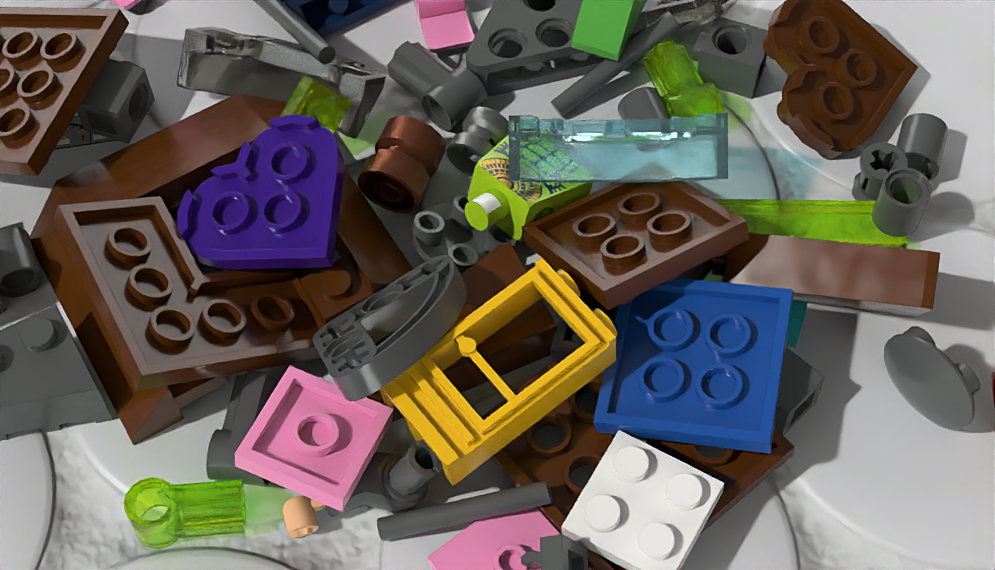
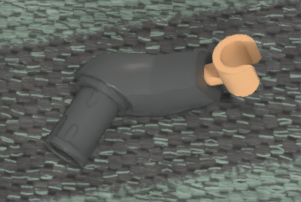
(388, 483)

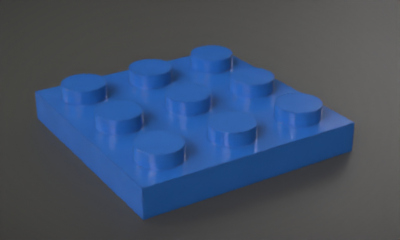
(698, 365)

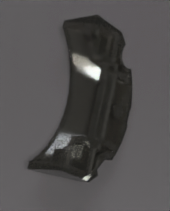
(272, 69)

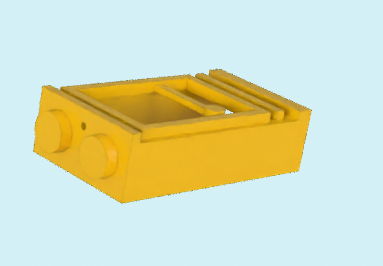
(445, 418)

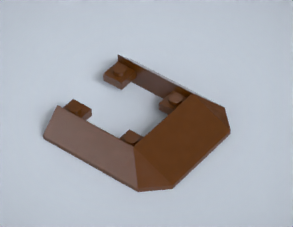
(167, 167)

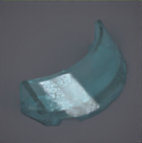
(618, 149)

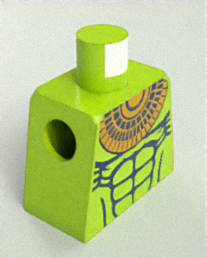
(511, 203)

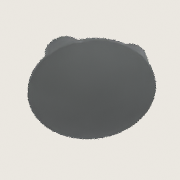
(446, 231)
(931, 379)

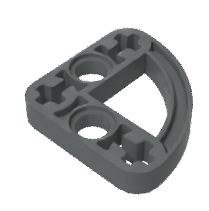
(417, 304)

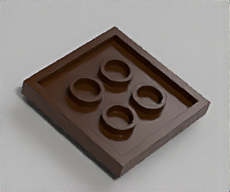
(634, 237)

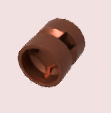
(403, 163)

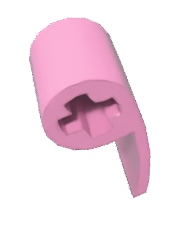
(444, 24)

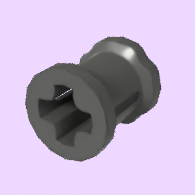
(875, 165)

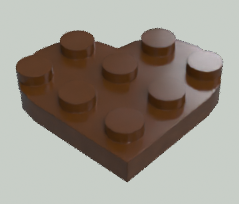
(837, 72)

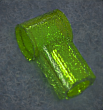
(680, 82)
(191, 512)

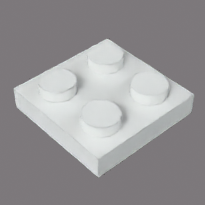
(642, 507)

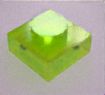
(318, 101)

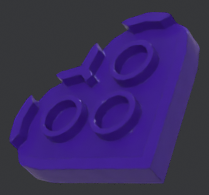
(272, 203)

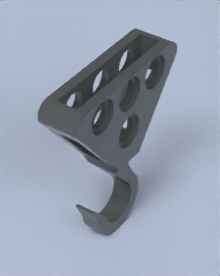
(526, 35)

